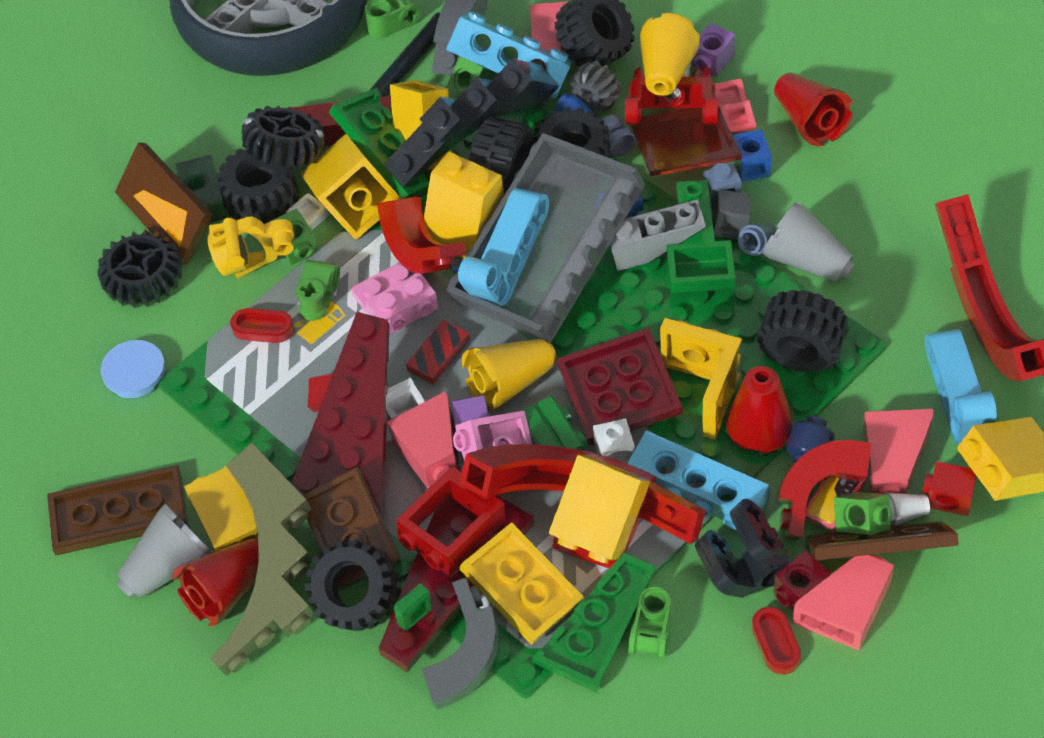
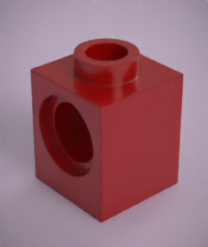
(950, 488)

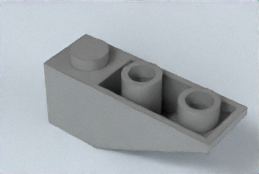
(648, 234)

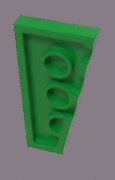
(374, 134)
(591, 635)

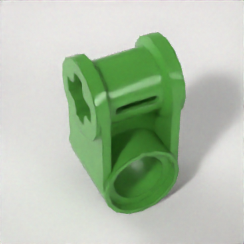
(389, 16)
(316, 288)
(650, 628)

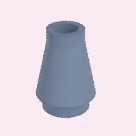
(754, 238)

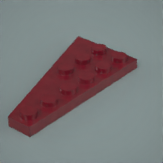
(352, 413)
(446, 524)

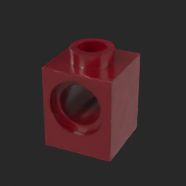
(803, 570)

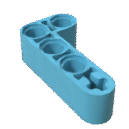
(507, 250)
(958, 383)

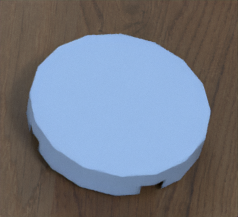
(133, 368)

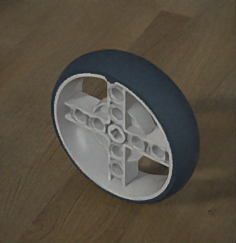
(226, 42)

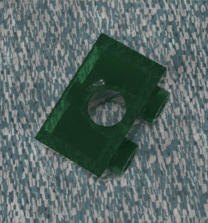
(201, 179)

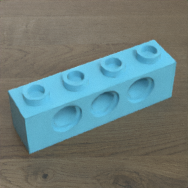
(464, 44)
(657, 453)

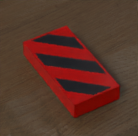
(438, 351)

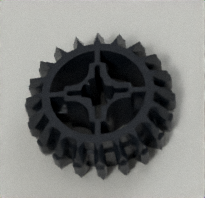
(282, 136)
(140, 268)

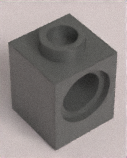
(730, 213)

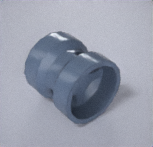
(621, 138)

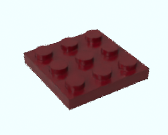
(619, 383)

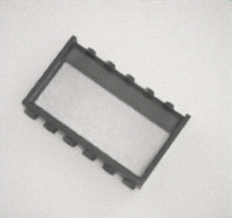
(586, 208)

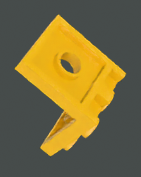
(708, 356)

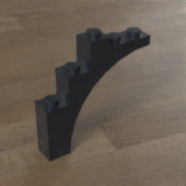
(452, 120)

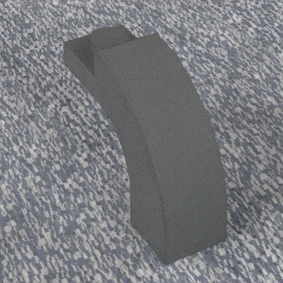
(444, 60)
(471, 663)

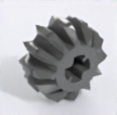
(596, 86)

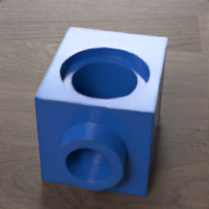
(755, 156)

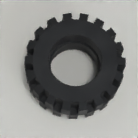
(594, 30)
(576, 128)
(502, 147)
(262, 202)
(802, 331)
(325, 585)

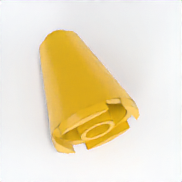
(667, 51)
(506, 369)

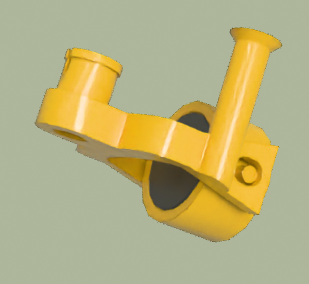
(230, 249)

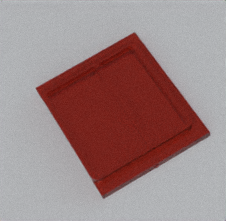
(681, 142)

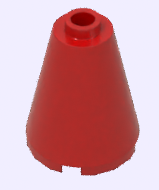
(814, 107)
(760, 412)
(218, 580)

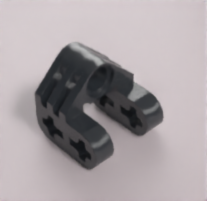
(758, 564)

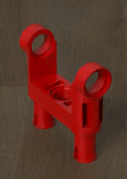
(695, 93)

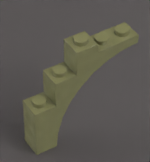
(281, 559)

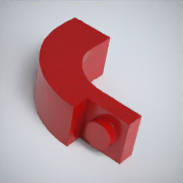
(410, 240)
(830, 460)

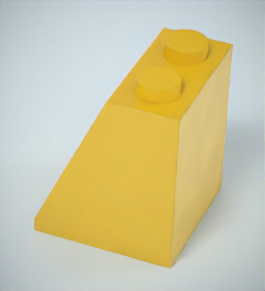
(349, 186)
(460, 200)

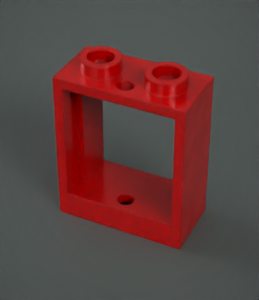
(438, 556)

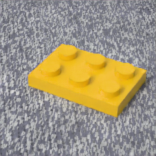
(521, 583)

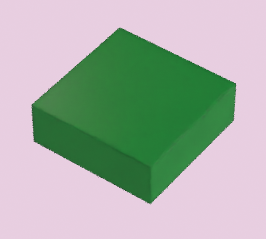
(412, 607)

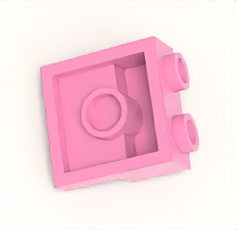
(396, 296)
(492, 431)

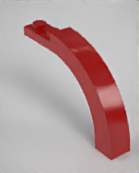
(999, 334)
(547, 467)

